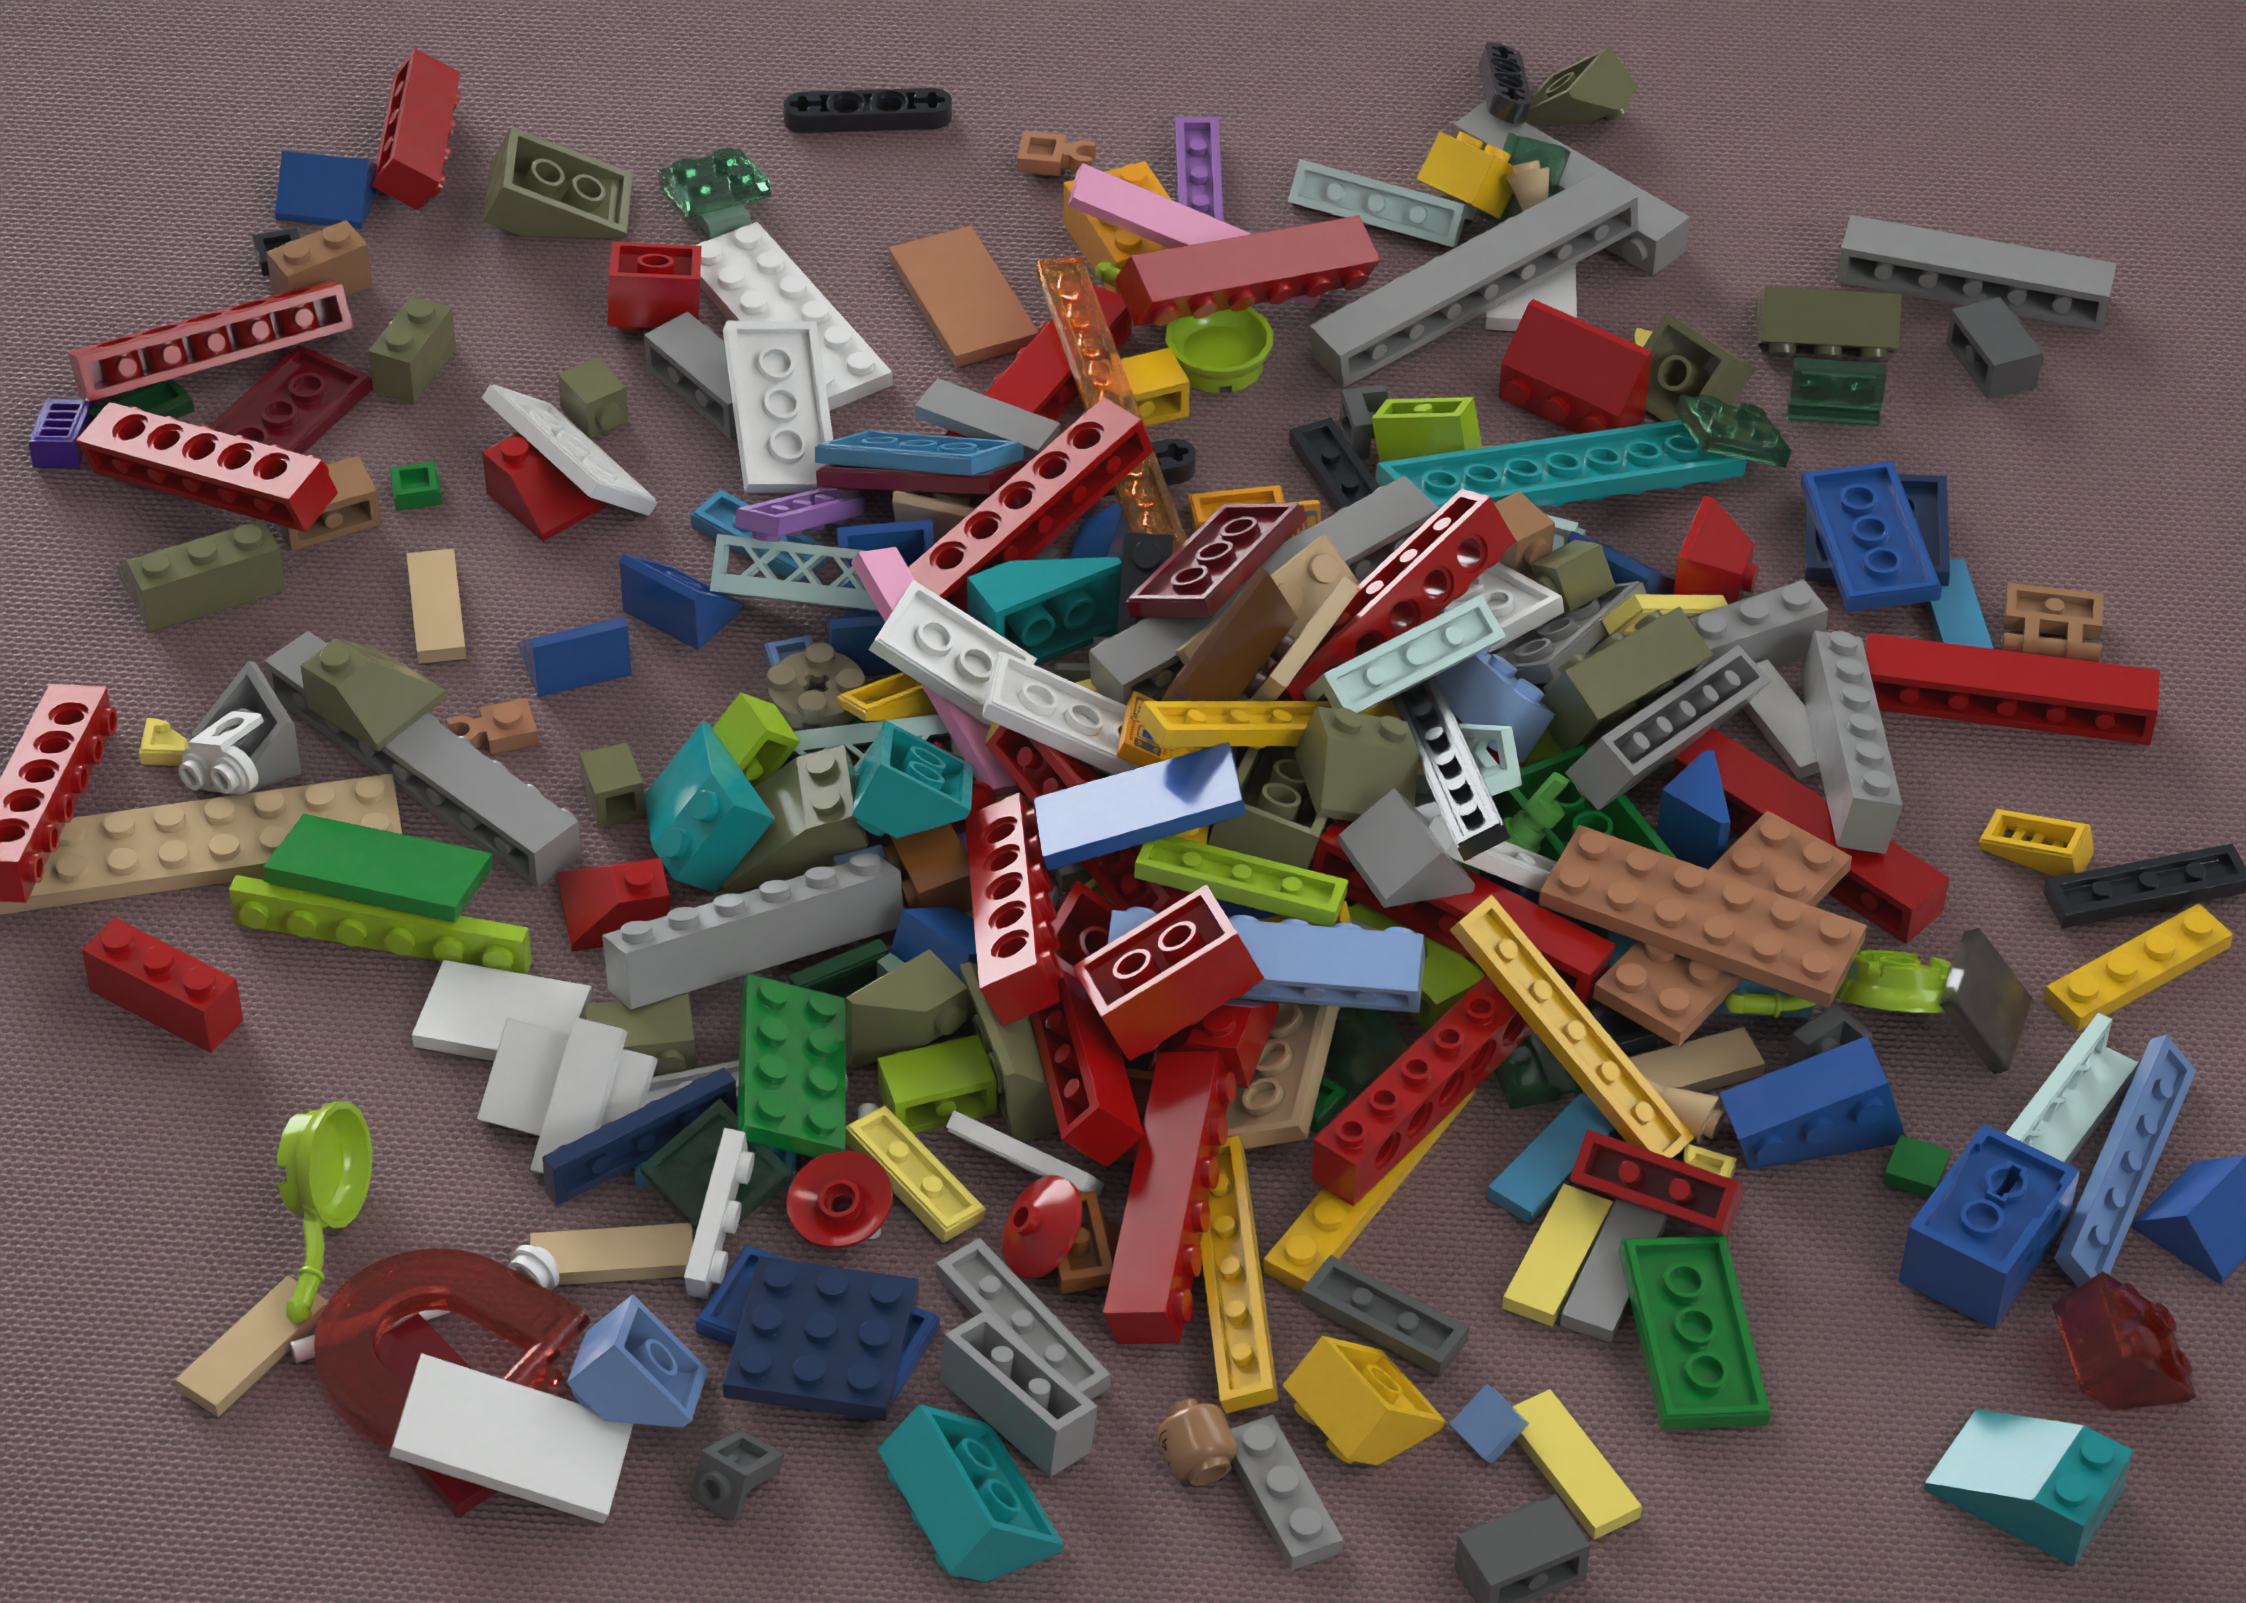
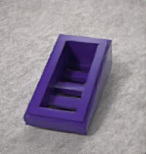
(56, 432)

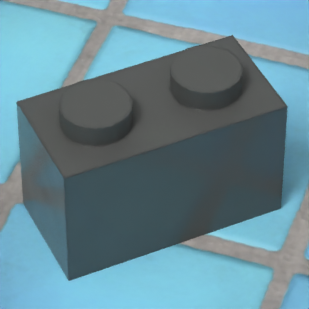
(1994, 348)
(1522, 1554)

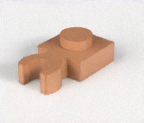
(1050, 153)
(500, 726)

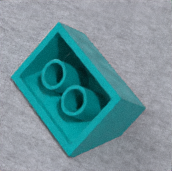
(910, 785)
(967, 1495)

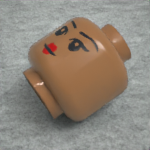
(1196, 1442)

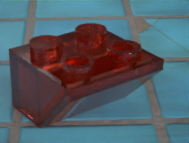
(2123, 1346)

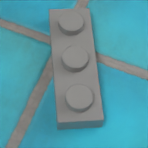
(1284, 1494)

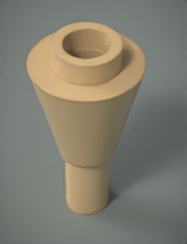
(1529, 183)
(1696, 1110)

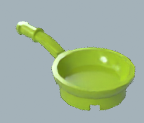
(1215, 349)
(1874, 981)
(327, 1183)

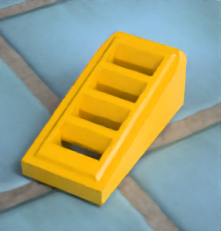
(888, 699)
(2070, 842)

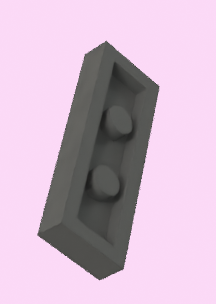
(1385, 1315)

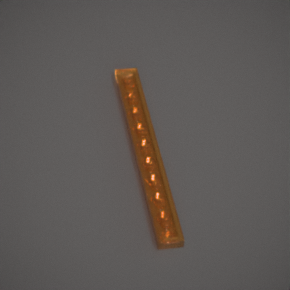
(1100, 374)

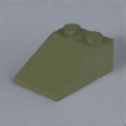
(555, 191)
(811, 823)

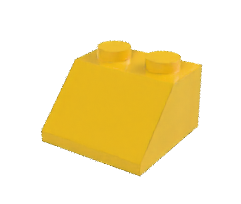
(1360, 1402)

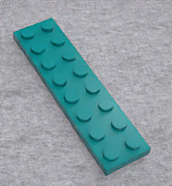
(1569, 466)

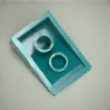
(1049, 603)
(704, 813)
(2034, 1479)

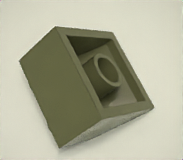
(1355, 761)

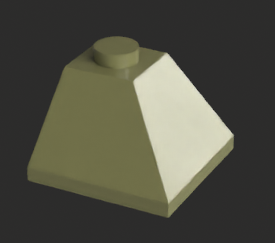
(1583, 92)
(1690, 366)
(366, 691)
(904, 1010)

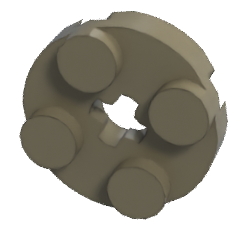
(808, 669)

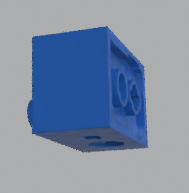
(1988, 1226)

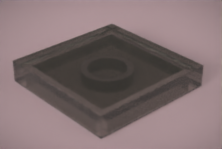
(1986, 1001)

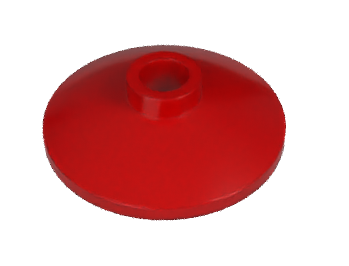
(837, 1180)
(1041, 1227)

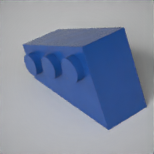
(1815, 1108)

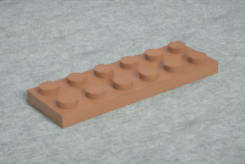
(1703, 915)
(1677, 993)

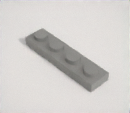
(986, 1283)

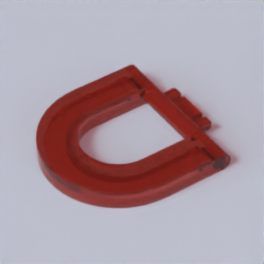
(426, 1281)

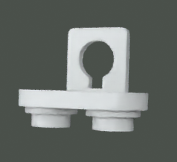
(217, 765)

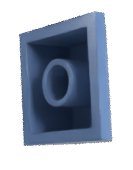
(636, 1370)

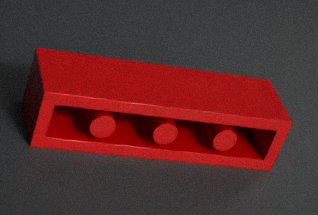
(417, 130)
(1086, 1076)

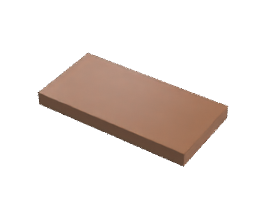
(963, 296)

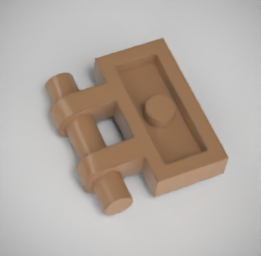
(2054, 613)

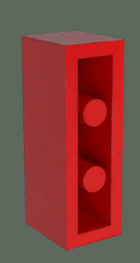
(162, 984)
(1657, 1183)

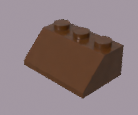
(1238, 646)

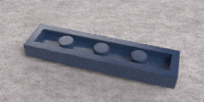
(632, 1138)

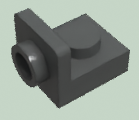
(1356, 415)
(1826, 1032)
(732, 1469)

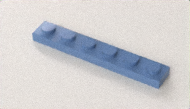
(2126, 1162)

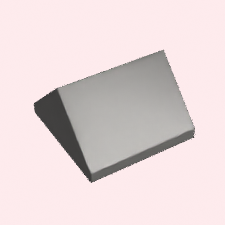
(271, 744)
(1401, 854)

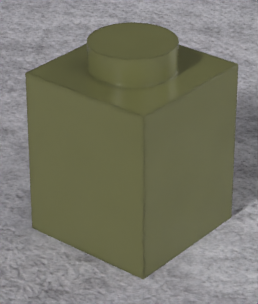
(593, 397)
(1575, 572)
(612, 785)

